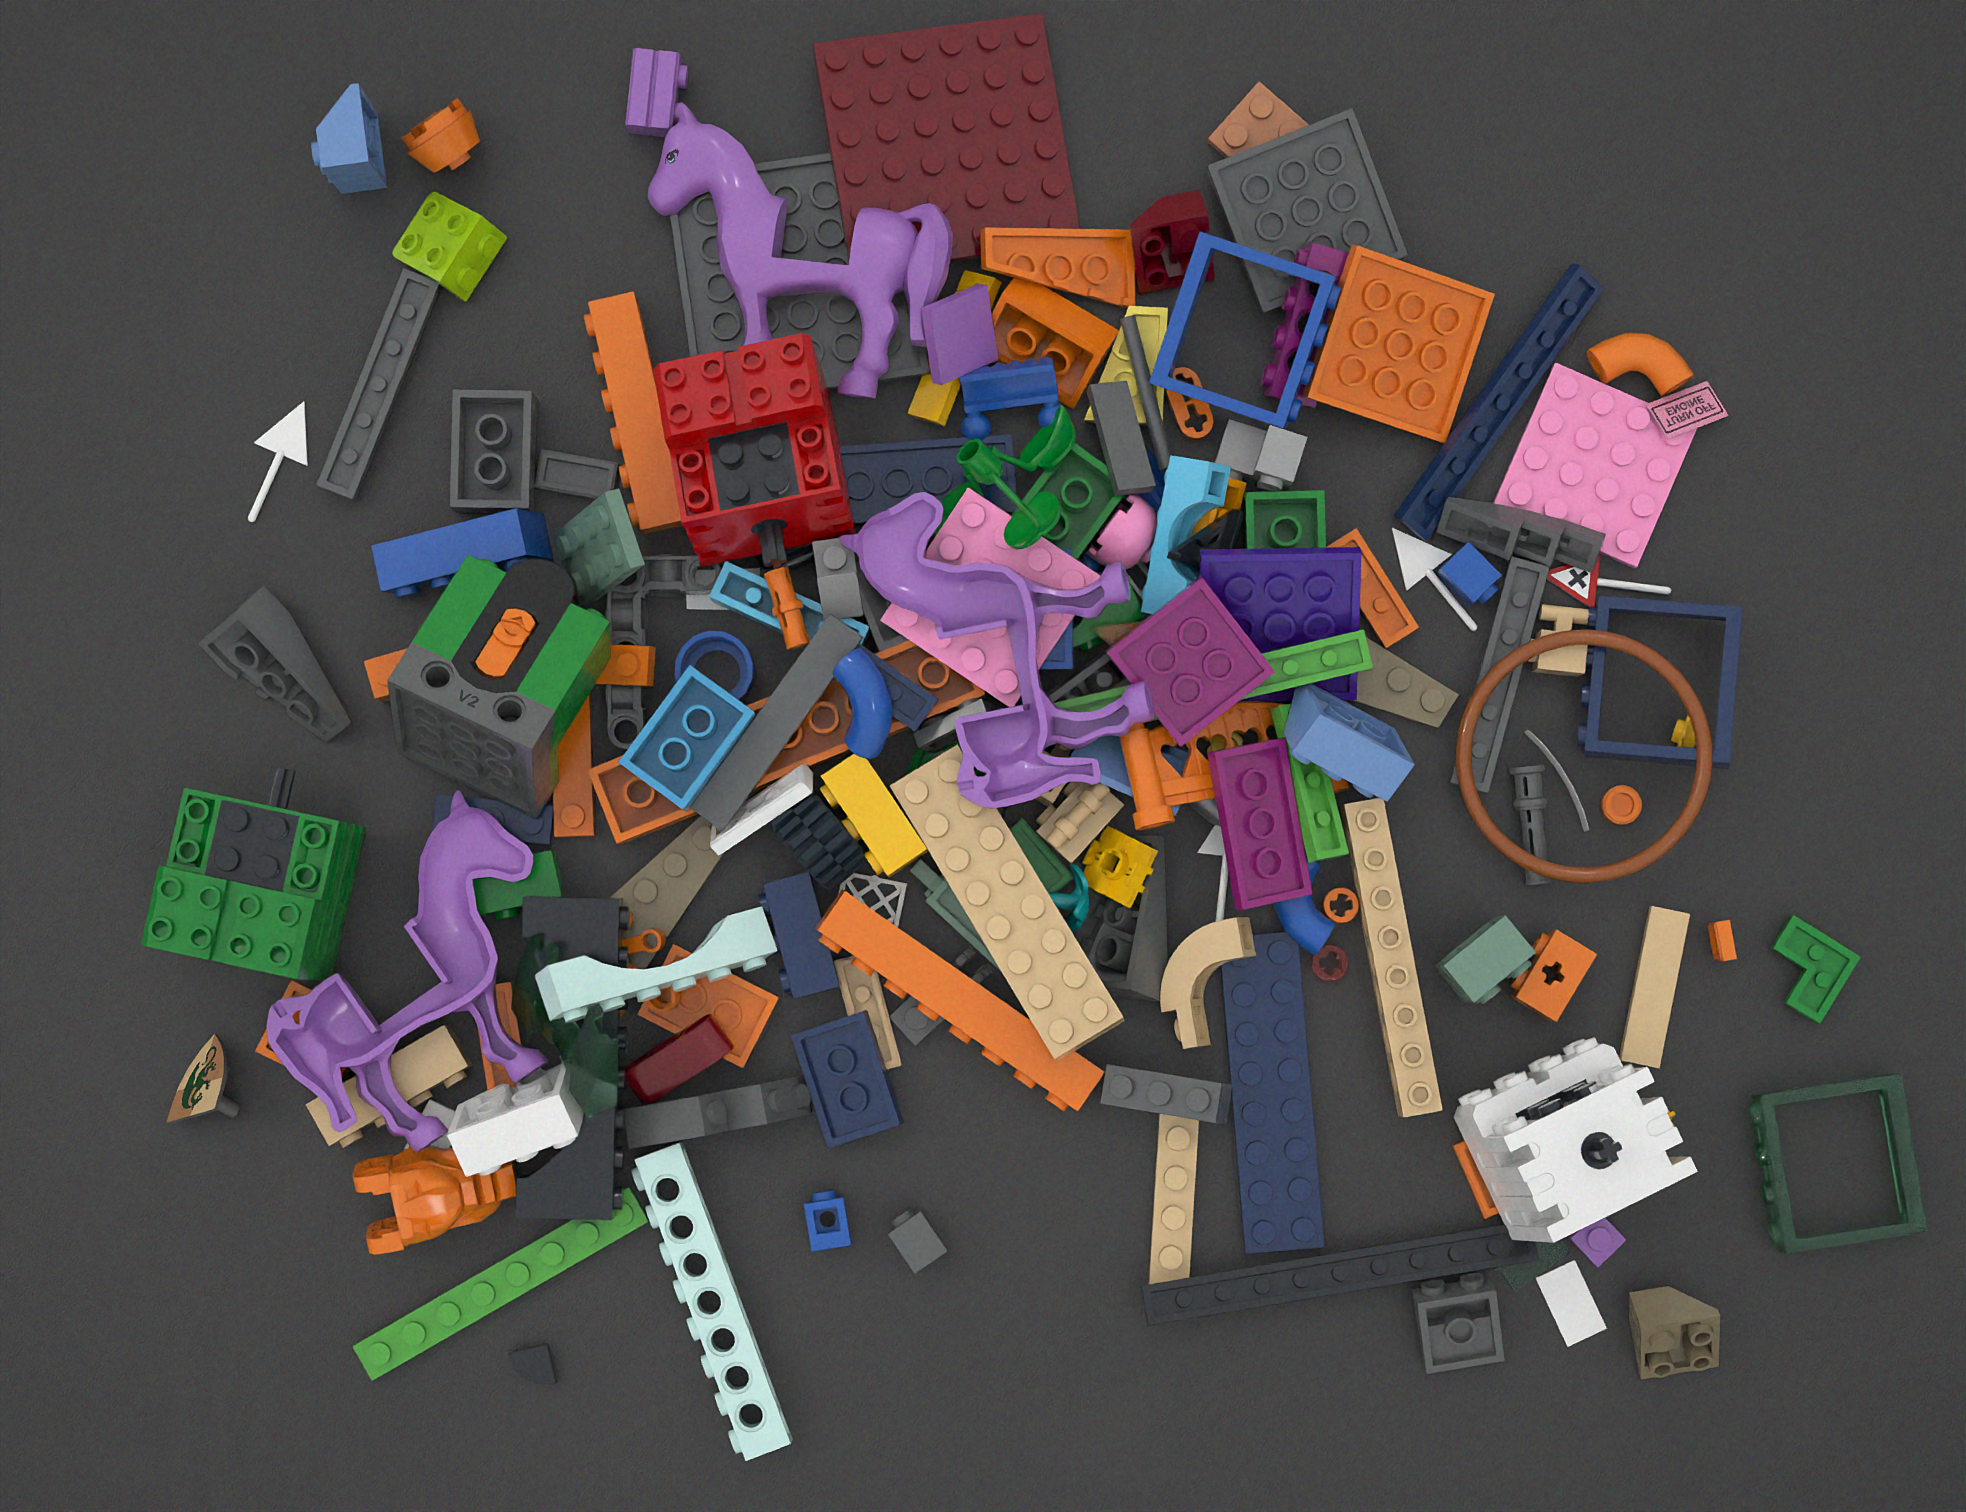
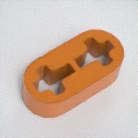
(1180, 411)

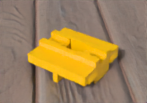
(1130, 871)

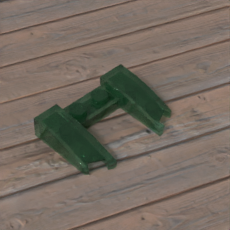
(584, 1051)

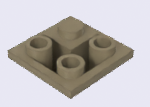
(1672, 1332)

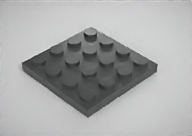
(1302, 191)

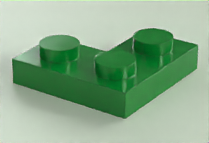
(1824, 967)

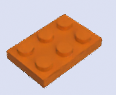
(733, 1002)

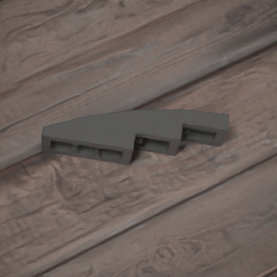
(1520, 531)

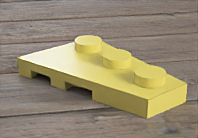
(1152, 329)

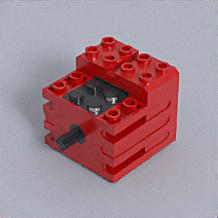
(754, 450)

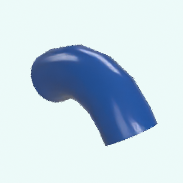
(869, 703)
(1303, 920)

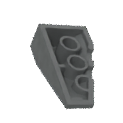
(1131, 942)

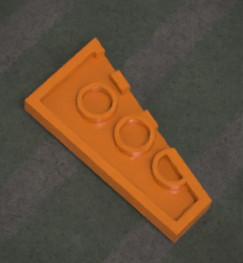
(1070, 260)

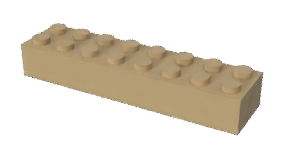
(1008, 907)

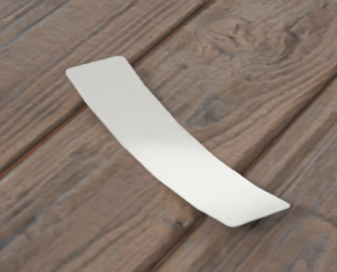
(1565, 779)

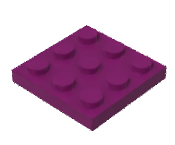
(1192, 660)

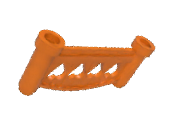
(1159, 786)

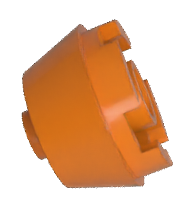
(443, 138)

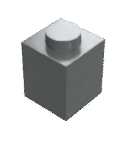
(916, 1239)

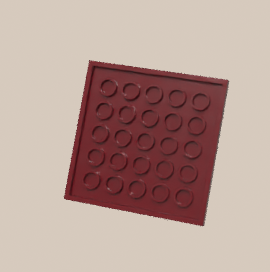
(948, 122)

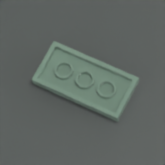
(599, 547)

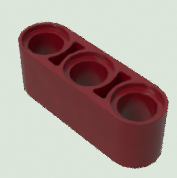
(677, 1059)

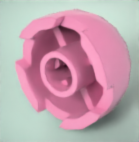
(1127, 534)

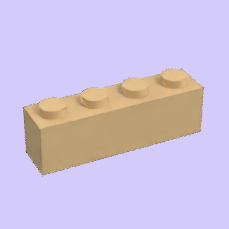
(415, 1070)

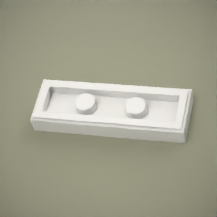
(764, 808)

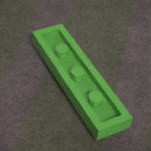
(1315, 802)

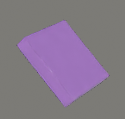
(959, 334)

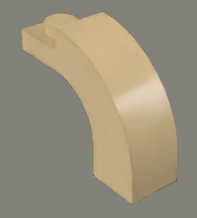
(1193, 965)

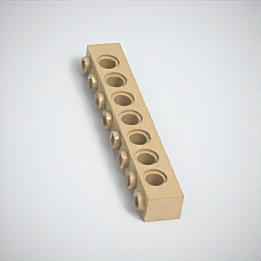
(1391, 958)

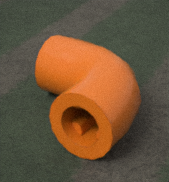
(1642, 354)

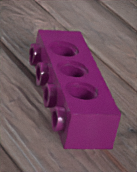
(1297, 303)

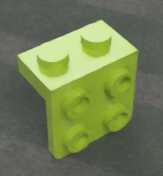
(449, 244)

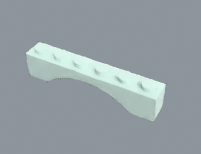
(581, 982)

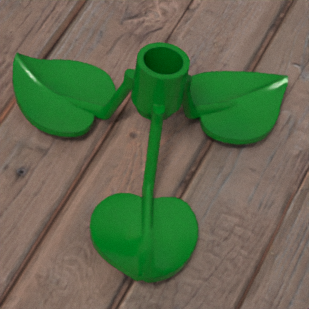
(984, 466)

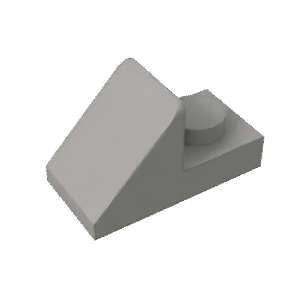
(837, 579)

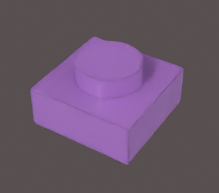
(1598, 1241)

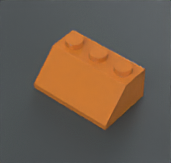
(1041, 323)

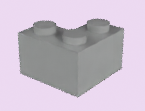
(1261, 455)

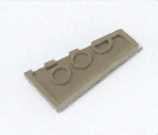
(1402, 689)
(668, 885)

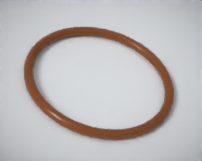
(1615, 870)

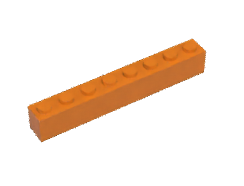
(956, 998)

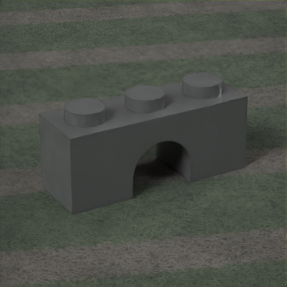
(1166, 1094)

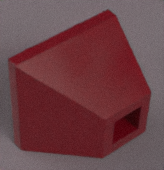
(1166, 239)

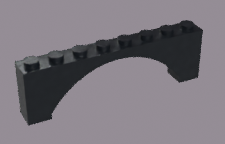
(583, 1175)

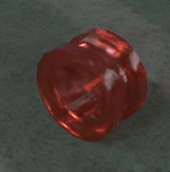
(1335, 973)

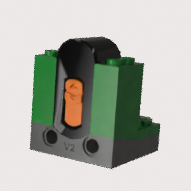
(499, 679)

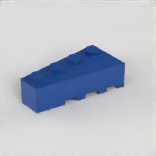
(437, 554)

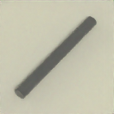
(1146, 391)

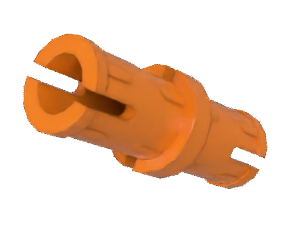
(787, 608)

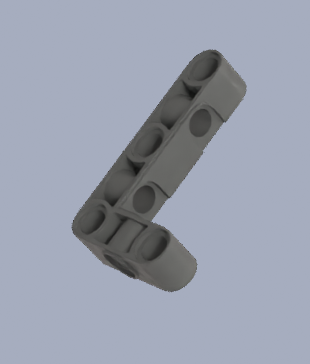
(628, 616)

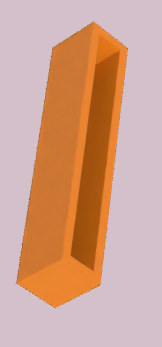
(635, 405)

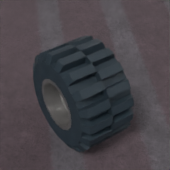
(819, 841)

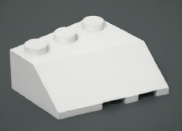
(515, 1121)

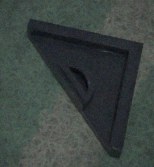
(1217, 535)

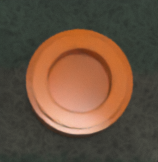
(1621, 805)

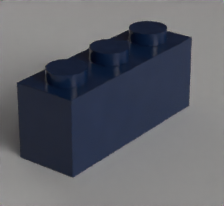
(795, 915)

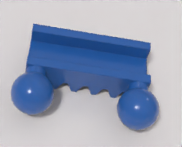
(1005, 388)

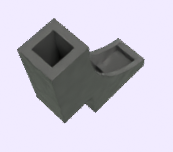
(717, 1112)

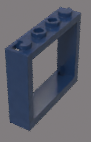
(1595, 660)

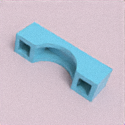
(1189, 493)

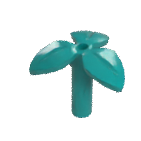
(1076, 901)

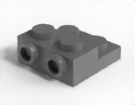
(1458, 1323)

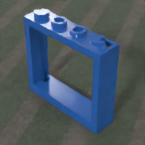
(1184, 309)

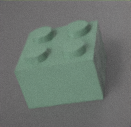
(1485, 960)

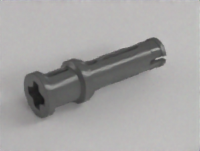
(1530, 805)

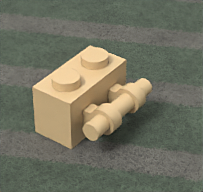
(1078, 818)

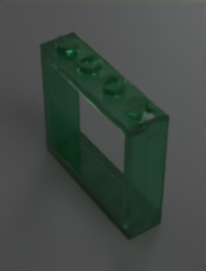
(1900, 1150)

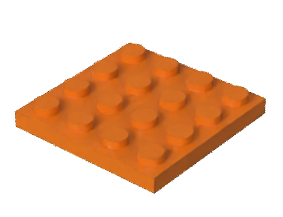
(1399, 344)

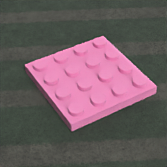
(1594, 462)
(986, 657)

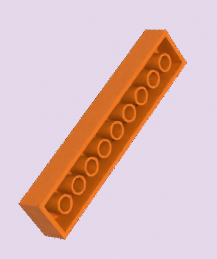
(639, 809)

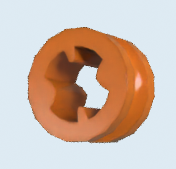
(1347, 914)

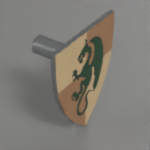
(204, 1085)

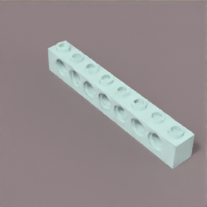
(747, 1438)

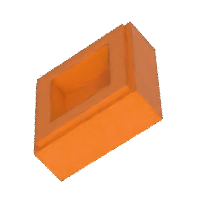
(1721, 940)

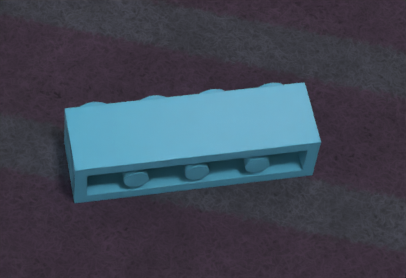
(751, 598)

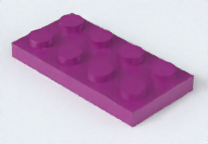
(1259, 823)

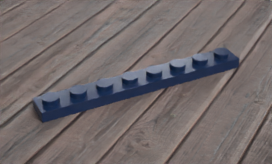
(1499, 400)

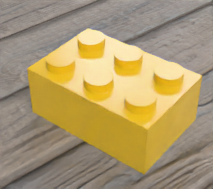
(872, 815)

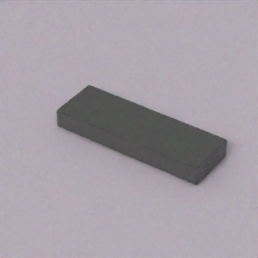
(1121, 438)

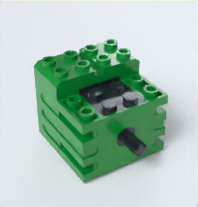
(255, 884)

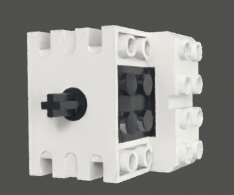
(1570, 1141)

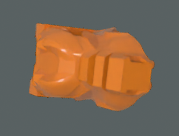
(428, 1195)

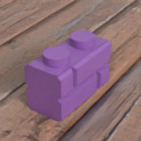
(654, 91)

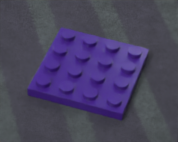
(1289, 600)

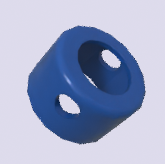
(718, 641)

